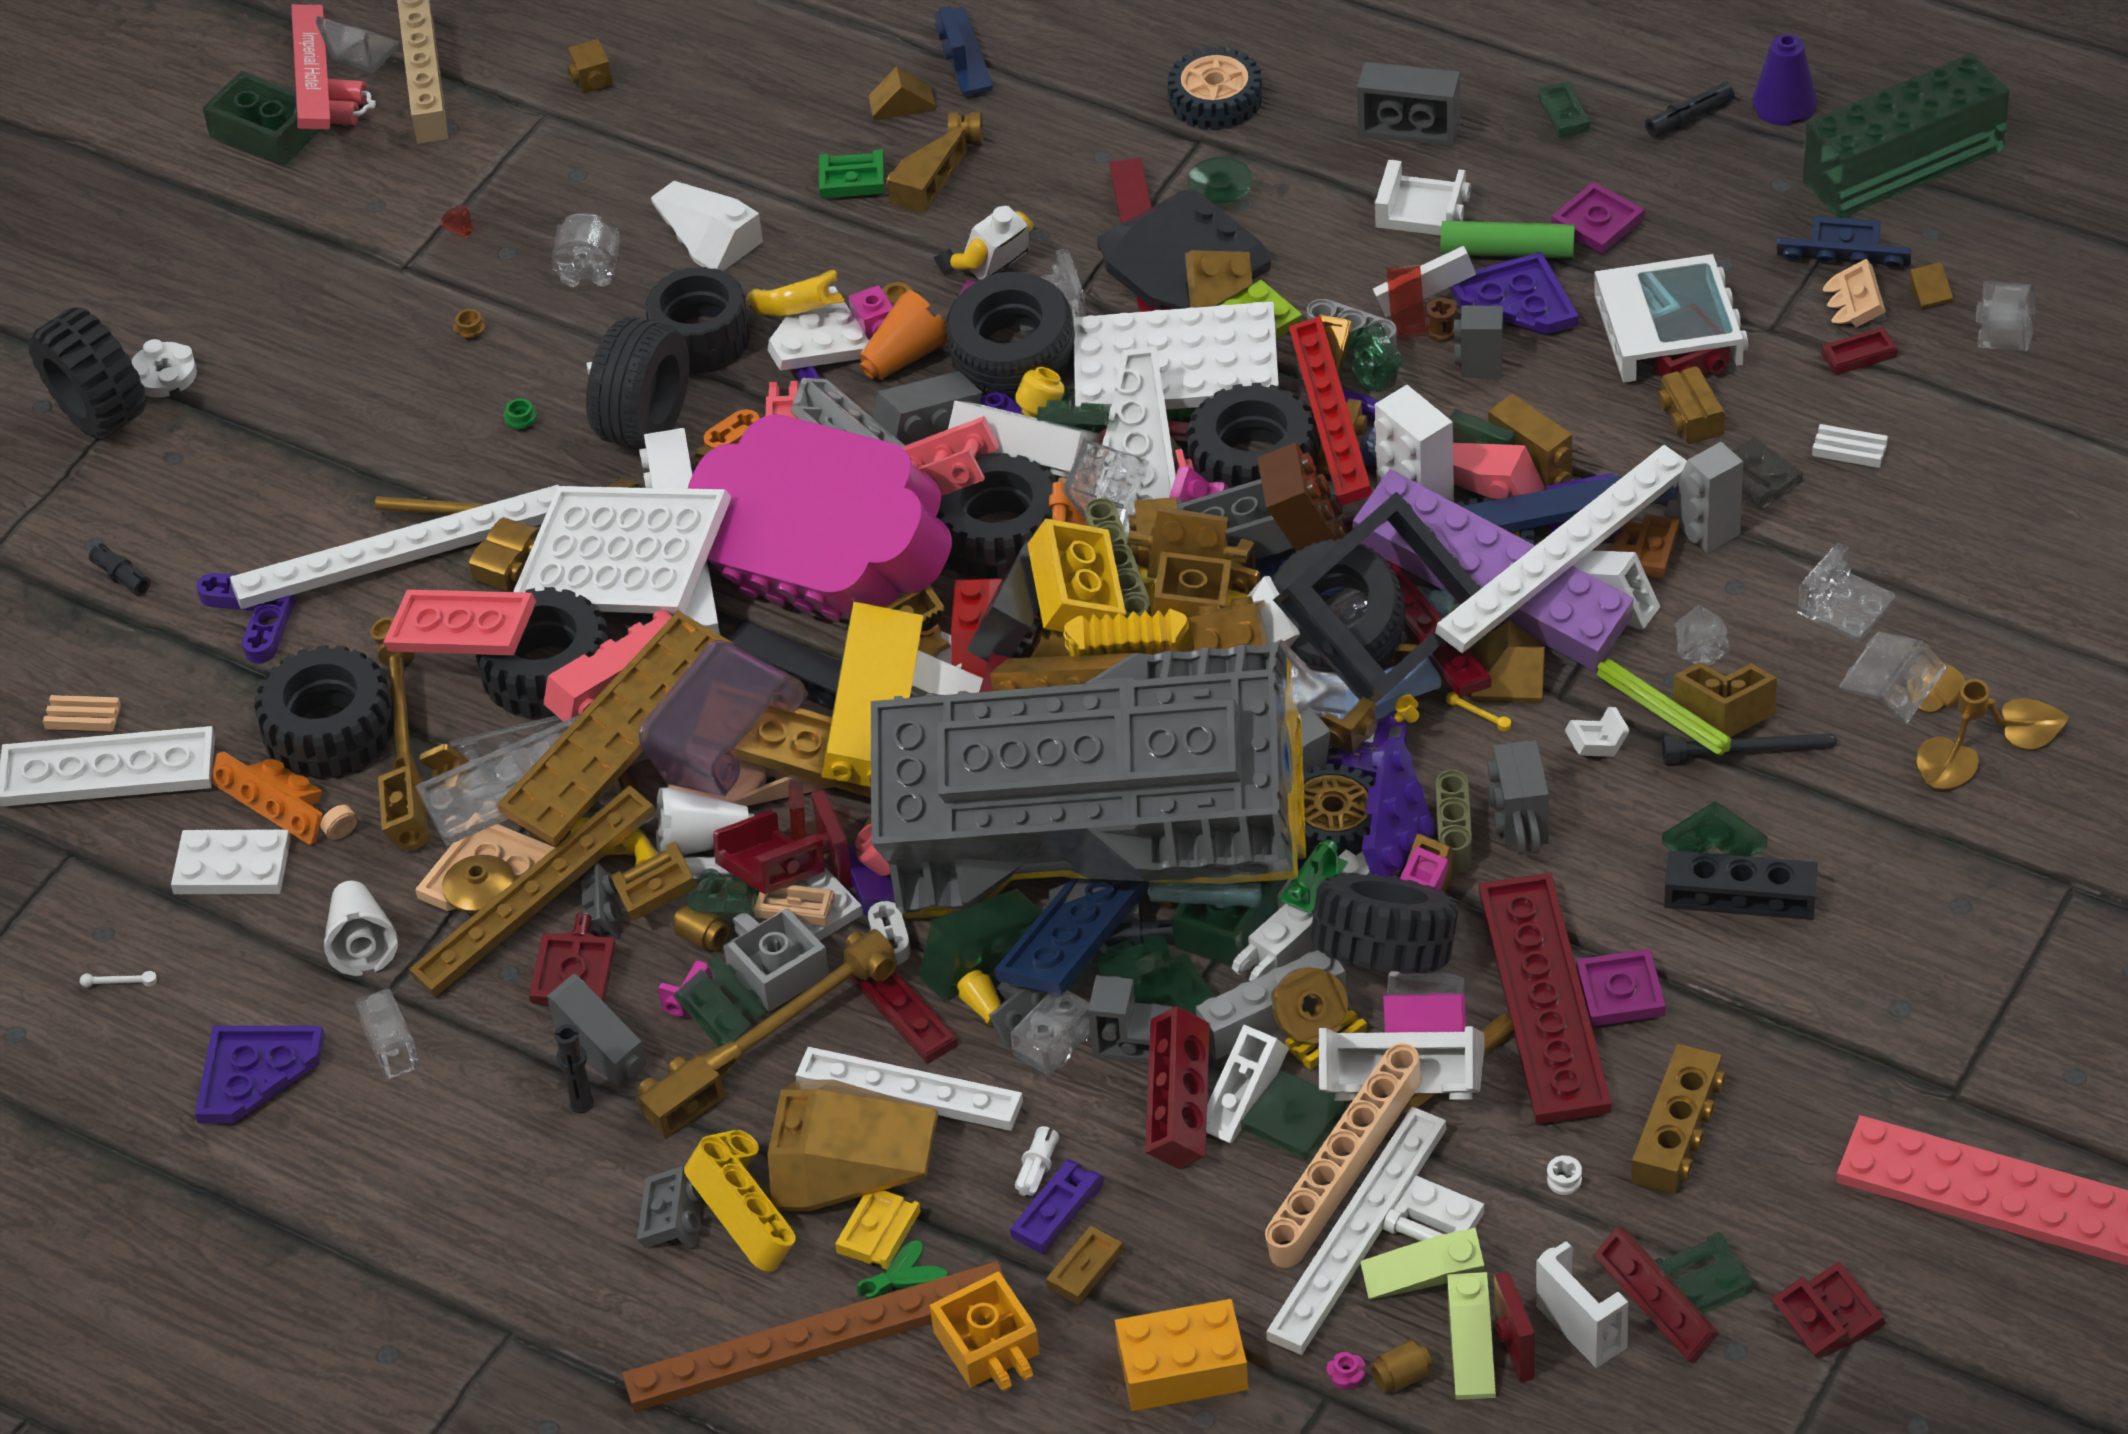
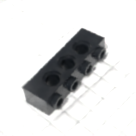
(1740, 885)

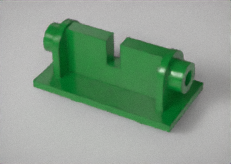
(1320, 865)

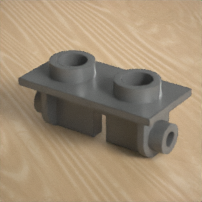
(601, 893)

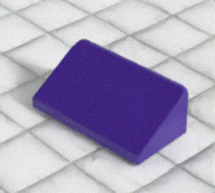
(868, 885)

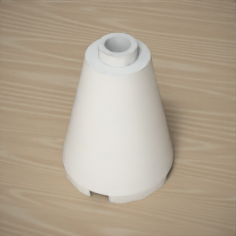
(692, 819)
(358, 931)

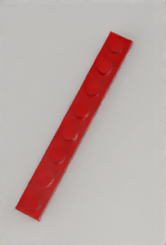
(1330, 411)

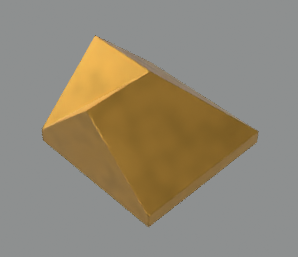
(1514, 663)

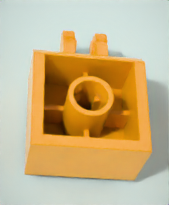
(986, 1332)

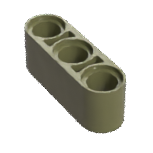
(1454, 817)

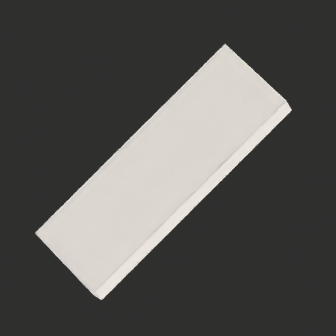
(1435, 276)

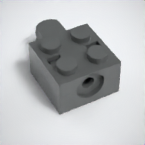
(1519, 795)

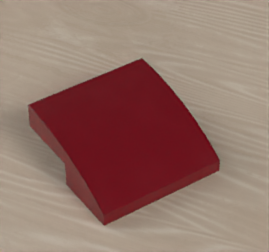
(1828, 1310)

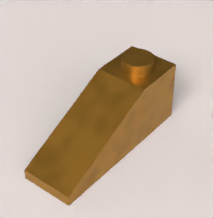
(926, 171)

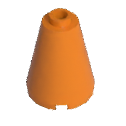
(903, 337)

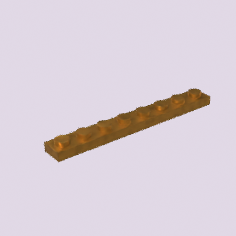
(532, 891)

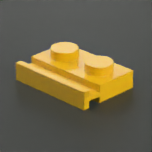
(877, 1228)

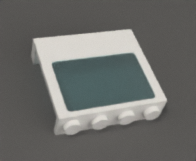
(1667, 311)

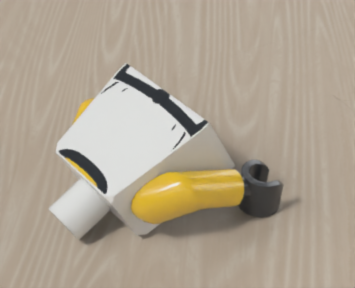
(991, 245)

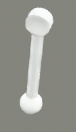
(147, 978)

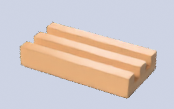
(83, 708)
(805, 911)

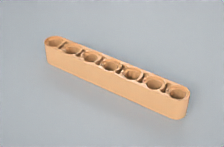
(1343, 1170)

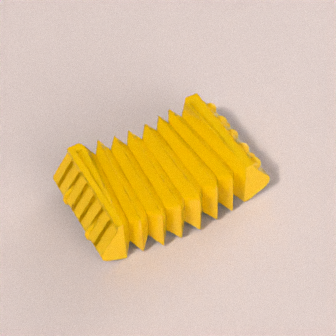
(1127, 635)

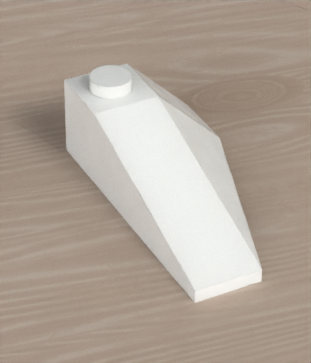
(709, 224)

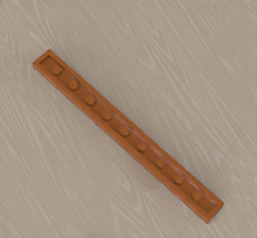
(793, 1341)

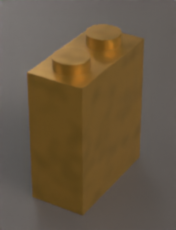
(1544, 439)

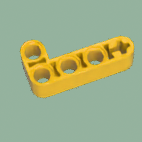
(721, 1179)

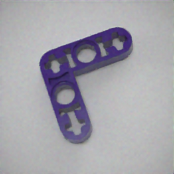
(217, 592)

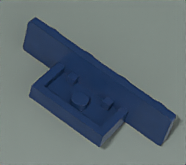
(962, 50)
(1844, 240)

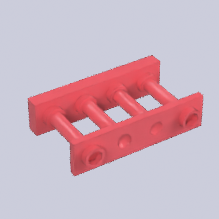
(952, 454)

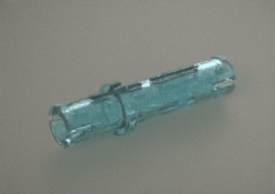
(1207, 893)

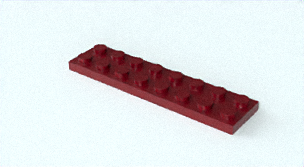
(1544, 998)

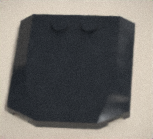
(1151, 247)

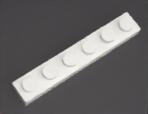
(948, 1095)

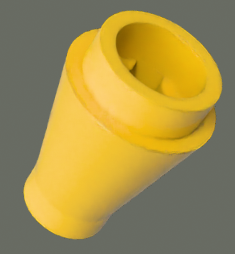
(979, 994)

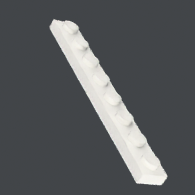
(1355, 1231)

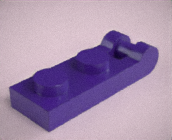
(1055, 1206)

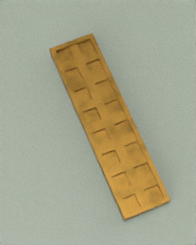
(605, 735)

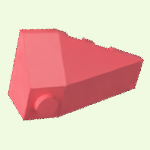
(1495, 470)

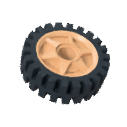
(1215, 88)

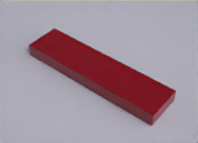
(908, 1016)
(1656, 1294)

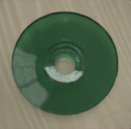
(1220, 179)

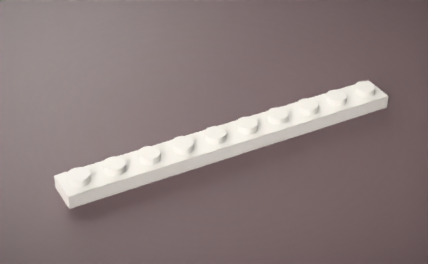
(387, 549)
(1561, 549)

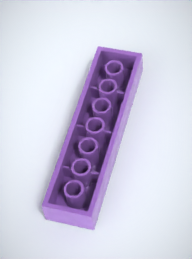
(1569, 615)

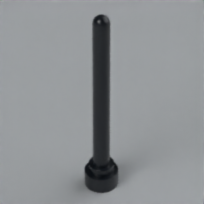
(1678, 748)

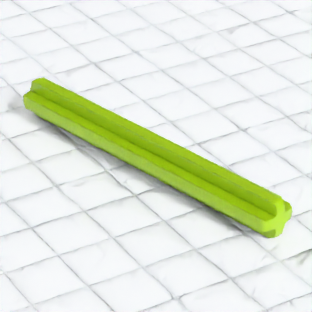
(1664, 707)

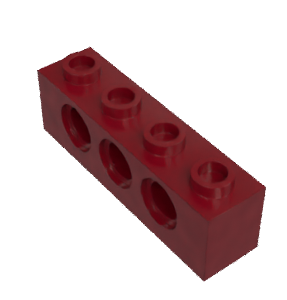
(1177, 1088)

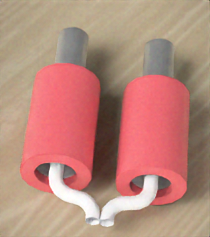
(344, 101)

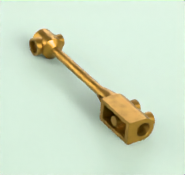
(400, 805)
(697, 1083)

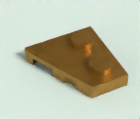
(1216, 276)

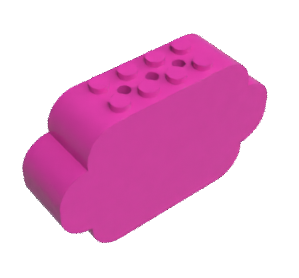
(823, 517)

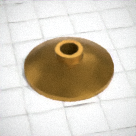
(476, 882)

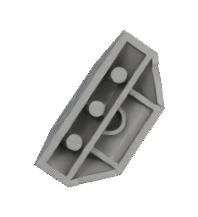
(826, 405)

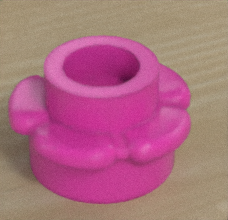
(1348, 1378)

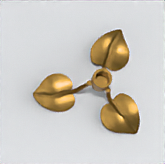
(1948, 764)

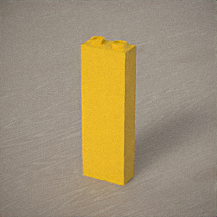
(874, 667)

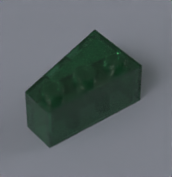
(974, 940)

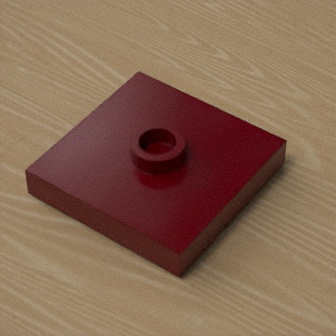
(834, 840)
(1514, 1326)

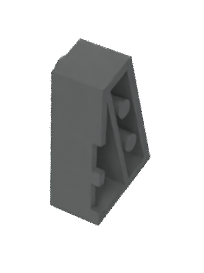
(923, 406)

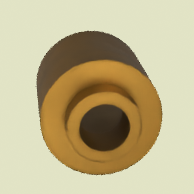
(700, 928)
(1401, 1366)

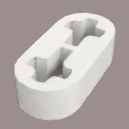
(895, 931)

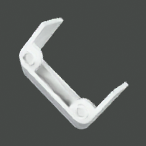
(1447, 1060)

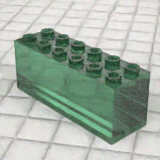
(1905, 135)

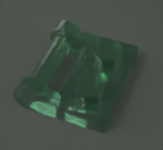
(732, 894)
(1714, 1283)

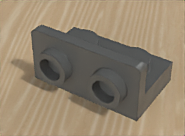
(669, 1210)

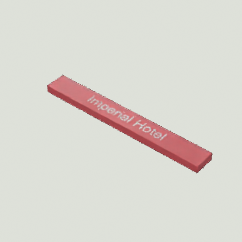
(310, 68)

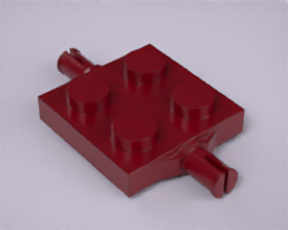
(572, 954)

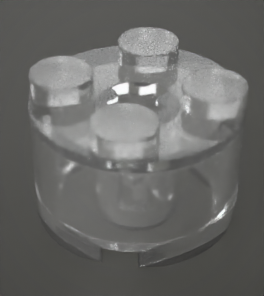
(585, 250)
(2006, 316)

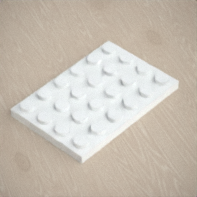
(1196, 350)
(626, 545)

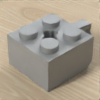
(776, 957)

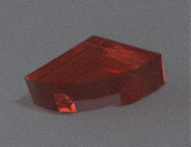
(458, 220)

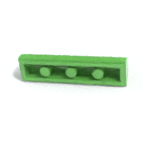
(1508, 238)

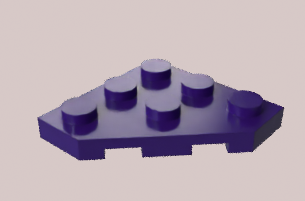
(1524, 290)
(1395, 810)
(252, 1066)

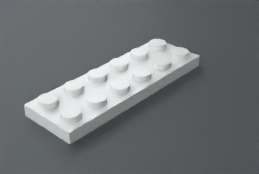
(106, 766)

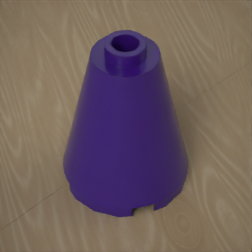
(1785, 84)

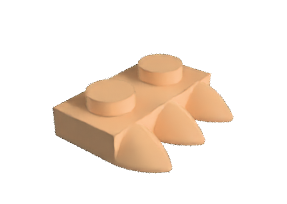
(1855, 295)

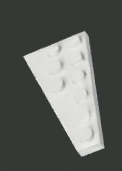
(1140, 420)

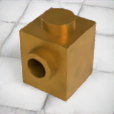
(589, 66)

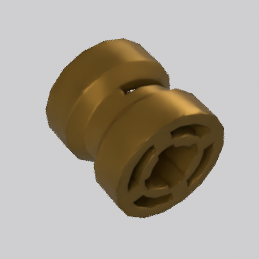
(971, 123)

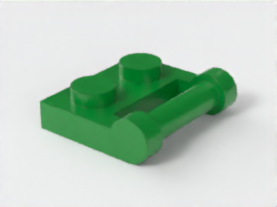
(851, 174)

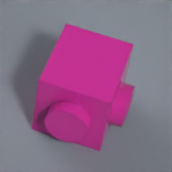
(869, 309)

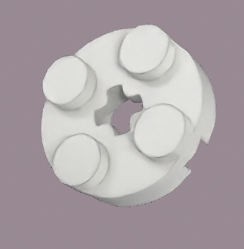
(159, 354)

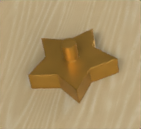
(931, 642)

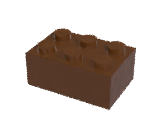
(1299, 497)

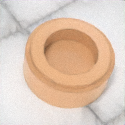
(338, 822)

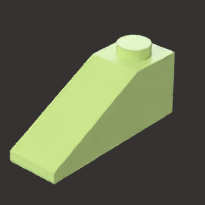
(1422, 1264)
(1471, 1336)

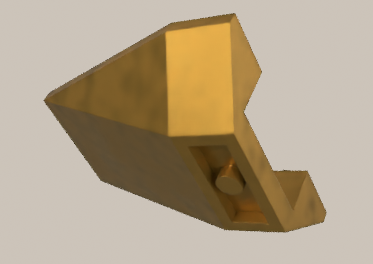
(844, 1144)

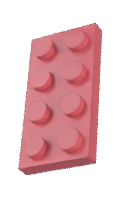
(460, 622)

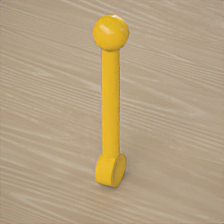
(1503, 723)

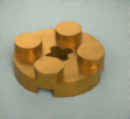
(1290, 995)

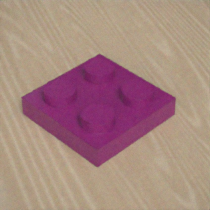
(1599, 217)
(1620, 987)

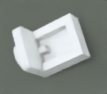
(1598, 737)

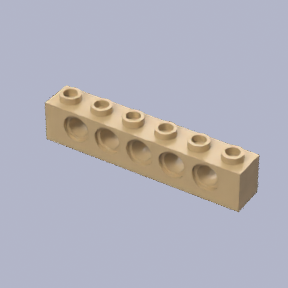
(422, 70)

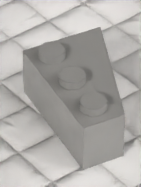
(1709, 497)

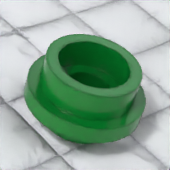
(520, 414)

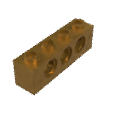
(1677, 1119)

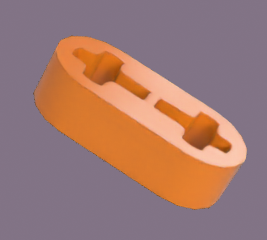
(730, 429)

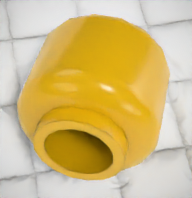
(1037, 388)

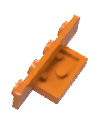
(272, 793)

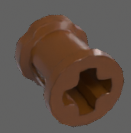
(1441, 319)

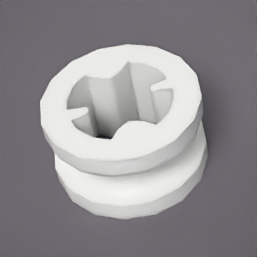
(1559, 1183)

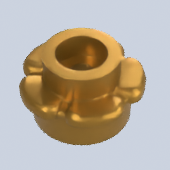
(469, 323)

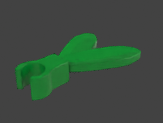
(901, 1273)

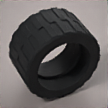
(698, 294)

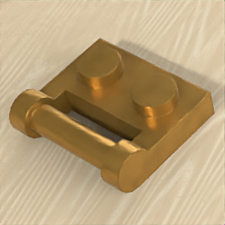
(654, 882)

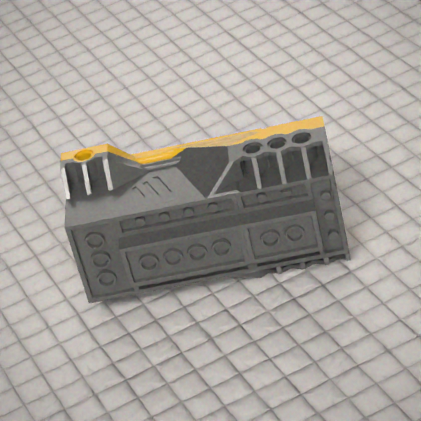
(1135, 776)

